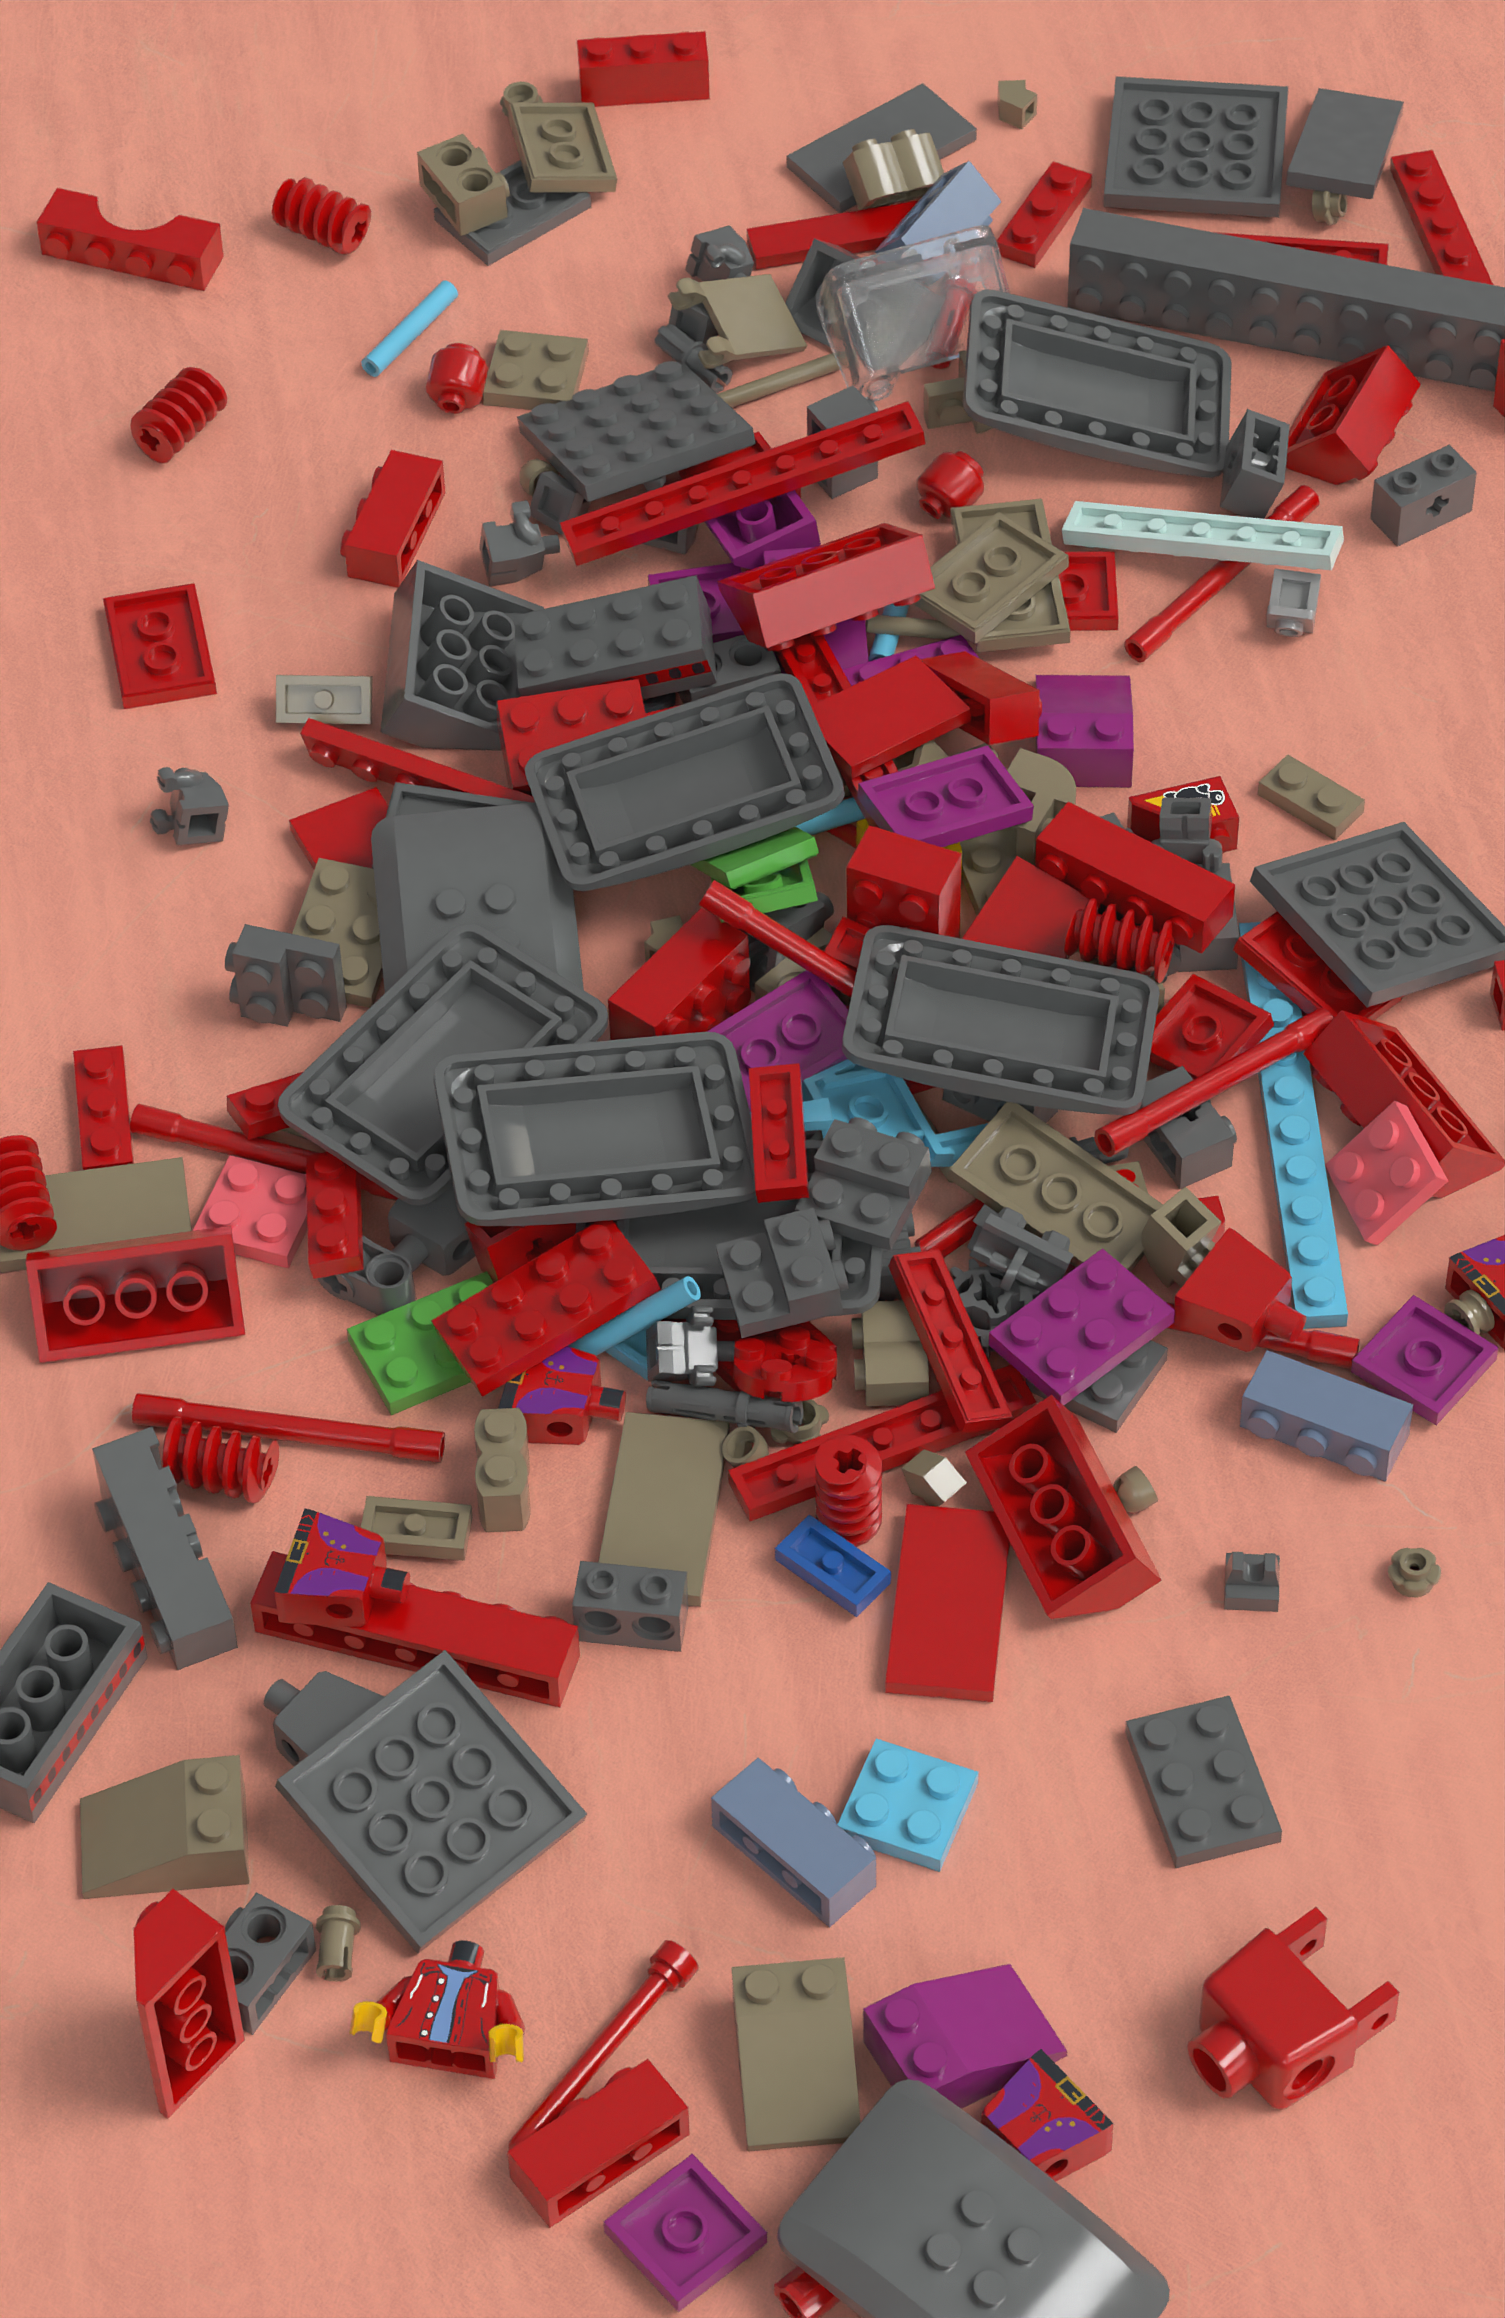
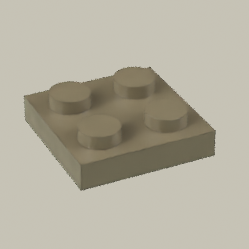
(534, 369)

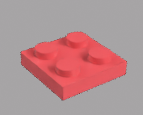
(1386, 1173)
(262, 1207)

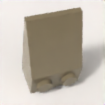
(167, 1831)
(795, 2053)

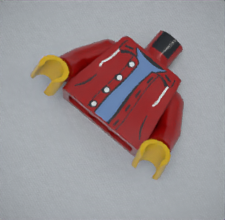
(446, 2016)

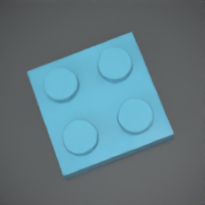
(908, 1804)

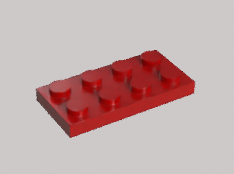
(545, 1305)

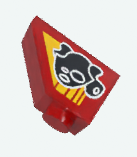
(1146, 808)

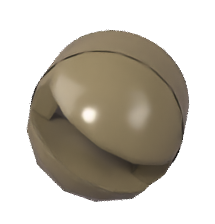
(531, 472)
(738, 1447)
(1135, 1490)

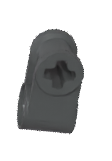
(382, 1284)

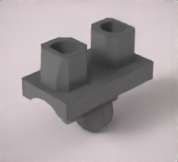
(1021, 1254)

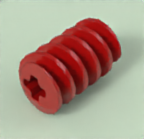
(321, 214)
(177, 413)
(1120, 940)
(24, 1199)
(219, 1463)
(849, 1488)

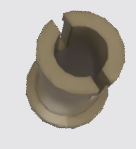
(337, 1930)

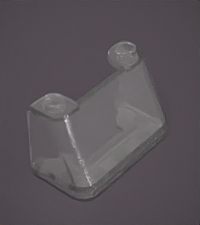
(906, 306)

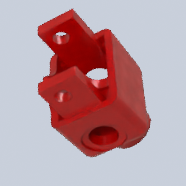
(1277, 2022)

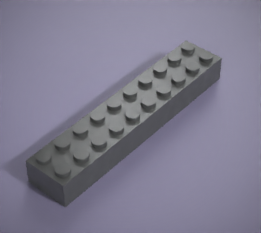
(1285, 297)

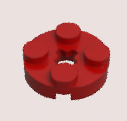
(785, 1364)

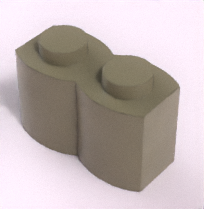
(892, 169)
(893, 1357)
(502, 1470)

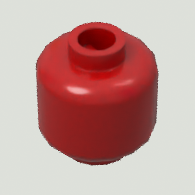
(456, 378)
(950, 483)

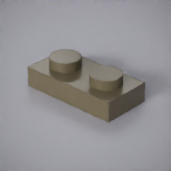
(324, 699)
(1311, 797)
(419, 1526)

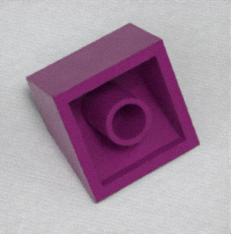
(765, 526)

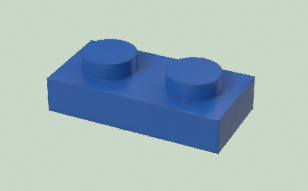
(833, 1565)

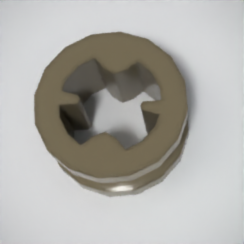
(1471, 1312)

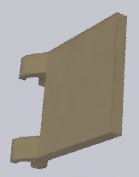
(747, 316)

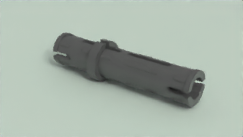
(723, 1406)

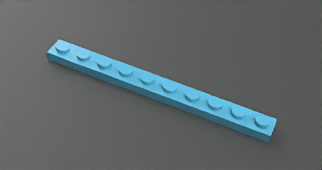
(1298, 1167)

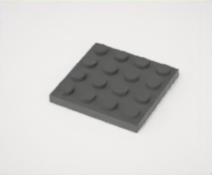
(1196, 147)
(635, 430)
(1383, 913)
(431, 1801)

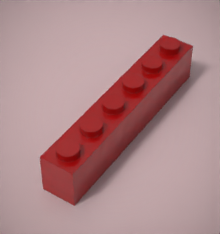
(490, 1643)

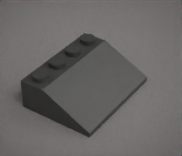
(449, 660)

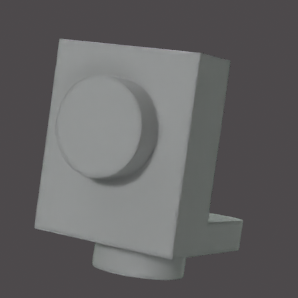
(1293, 602)

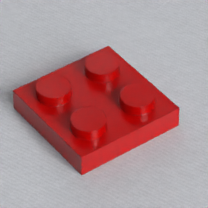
(1205, 1028)

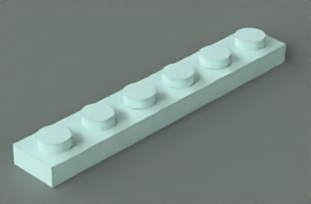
(1203, 535)

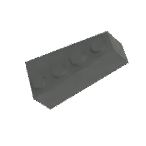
(161, 1551)

